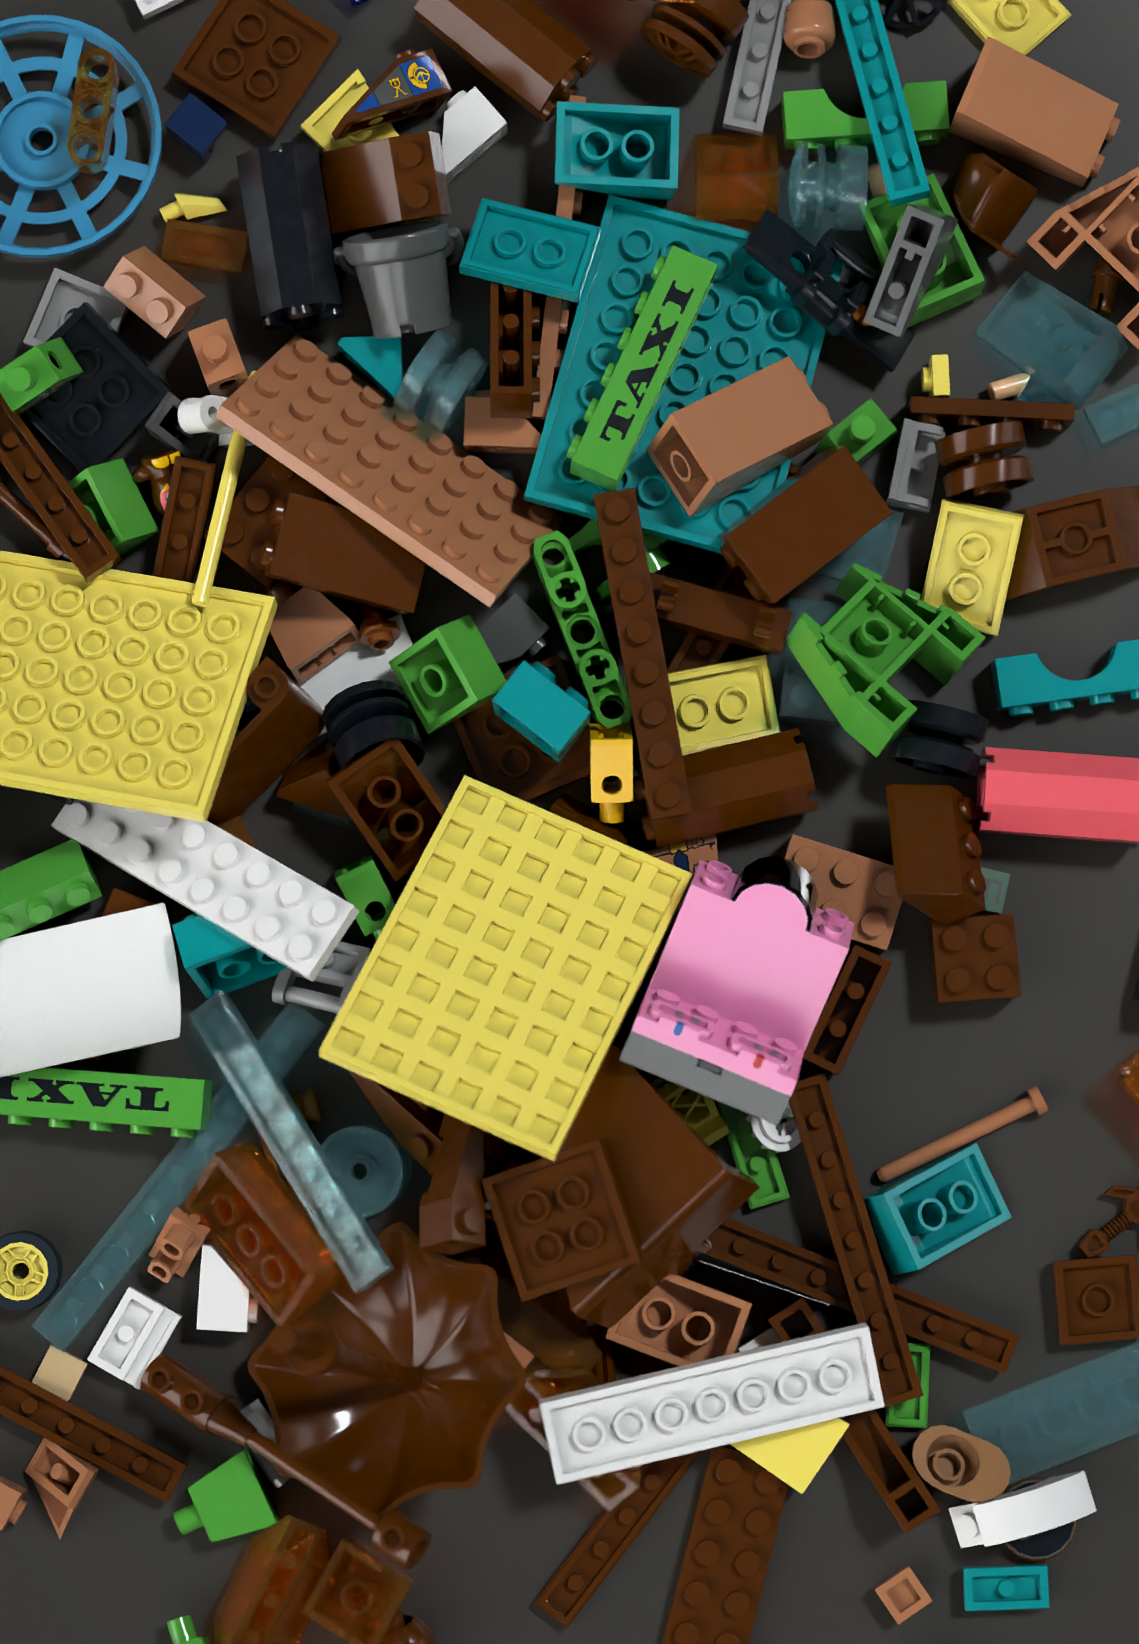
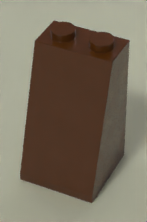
(803, 524)
(340, 556)

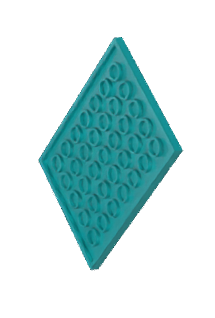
(737, 332)

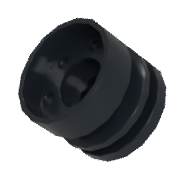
(367, 716)

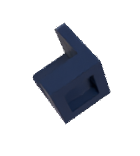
(195, 126)

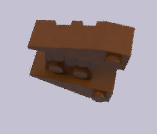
(456, 1204)

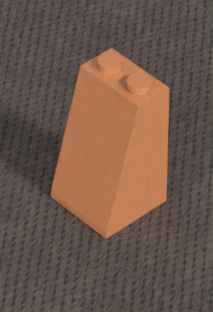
(1035, 115)
(738, 434)

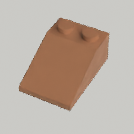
(683, 1322)

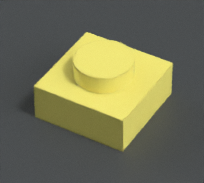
(936, 376)

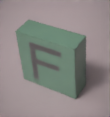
(996, 889)

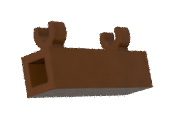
(720, 615)

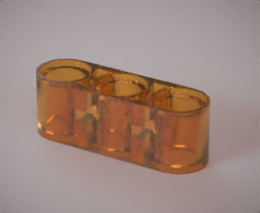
(88, 92)

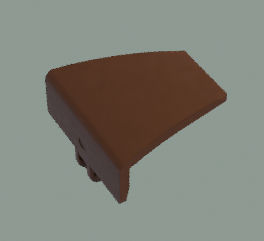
(668, 1180)

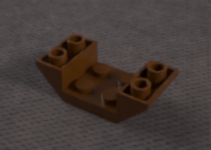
(1076, 540)

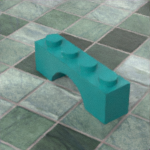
(1026, 683)

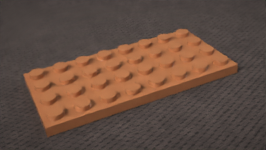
(389, 468)

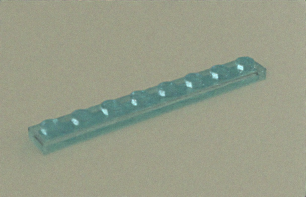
(291, 1142)

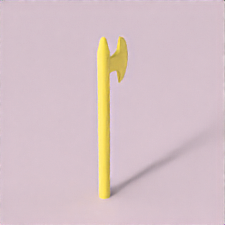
(219, 519)

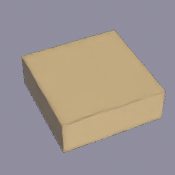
(60, 1372)

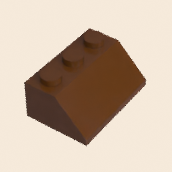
(936, 850)

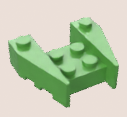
(870, 644)

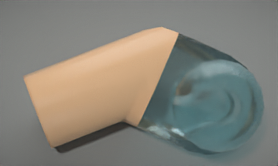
(1020, 387)

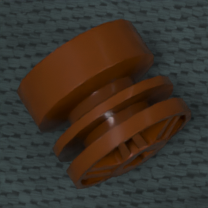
(690, 32)

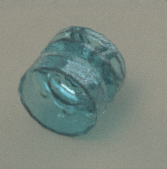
(829, 187)

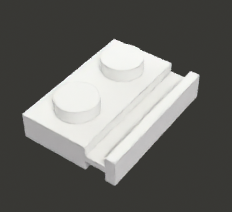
(134, 1337)

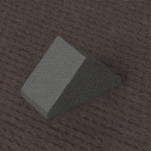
(166, 429)

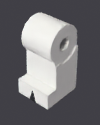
(198, 416)

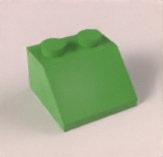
(115, 504)
(448, 673)

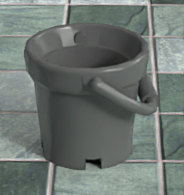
(403, 275)

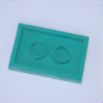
(530, 250)

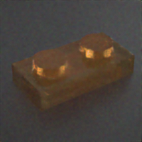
(205, 246)

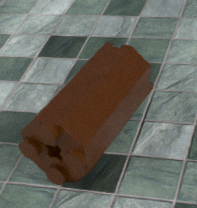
(513, 47)
(736, 789)

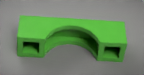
(813, 118)

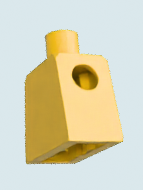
(611, 756)

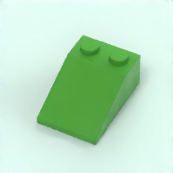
(958, 275)

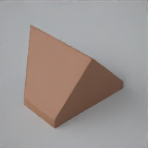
(61, 1481)

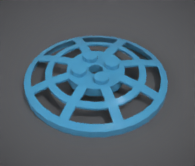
(52, 113)

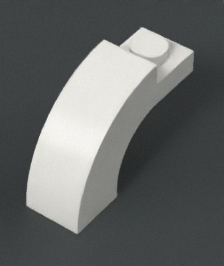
(1023, 1511)

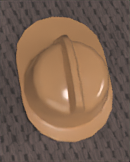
(960, 1464)

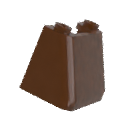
(268, 743)

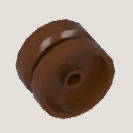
(984, 461)

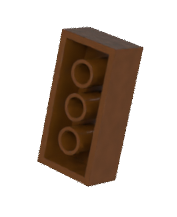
(251, 515)

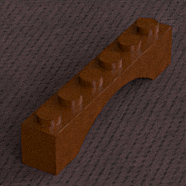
(867, 1435)

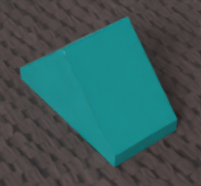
(377, 359)

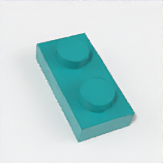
(1005, 1587)

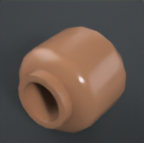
(809, 27)

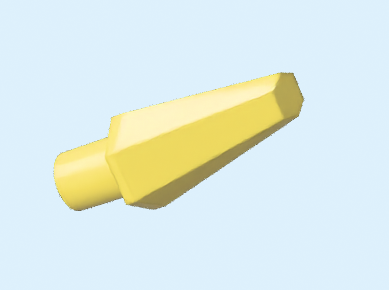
(191, 206)

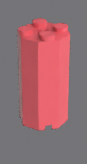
(1058, 795)

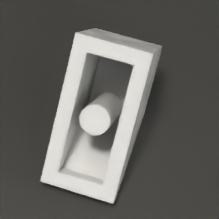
(469, 130)
(223, 1297)

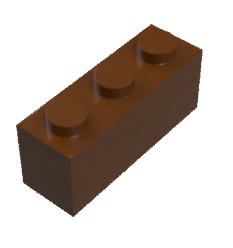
(846, 1009)

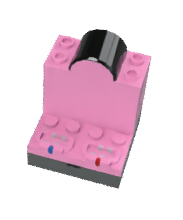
(740, 985)

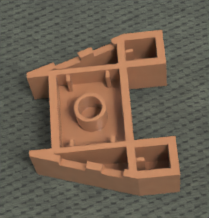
(1109, 224)

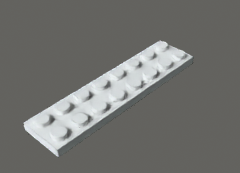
(217, 880)
(711, 1403)

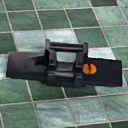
(818, 293)

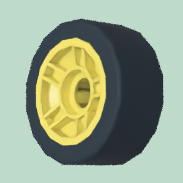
(43, 1274)

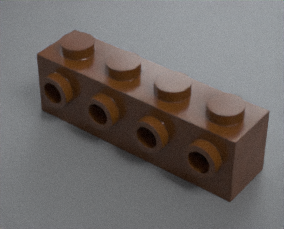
(513, 352)

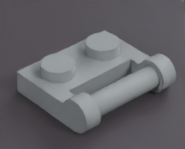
(339, 970)

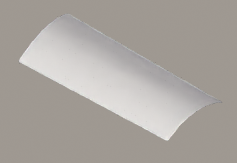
(88, 989)

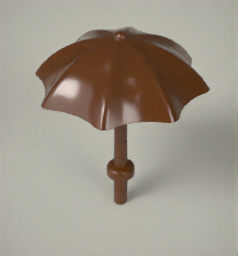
(393, 1381)

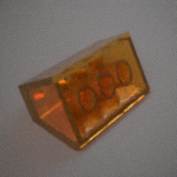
(263, 1232)

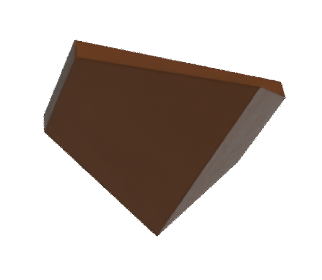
(307, 780)

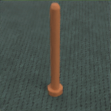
(964, 1135)

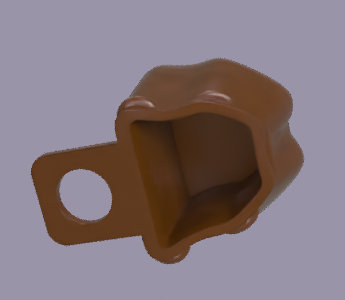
(991, 199)

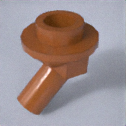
(375, 630)

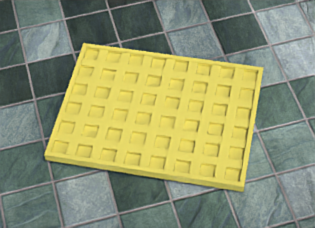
(507, 967)

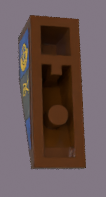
(406, 89)

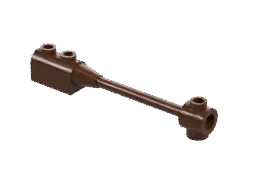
(216, 1414)

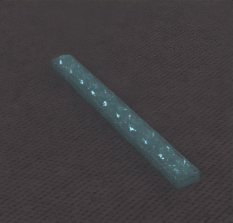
(165, 1189)

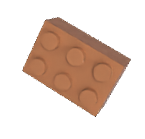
(852, 885)

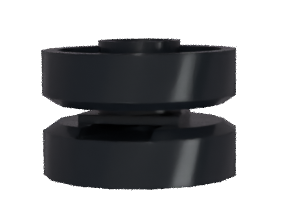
(939, 739)

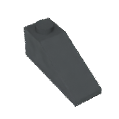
(910, 267)
(514, 632)

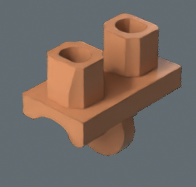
(177, 1245)

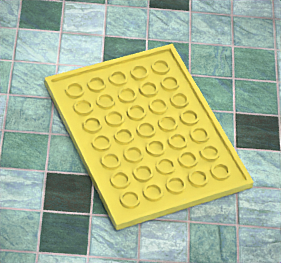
(122, 684)

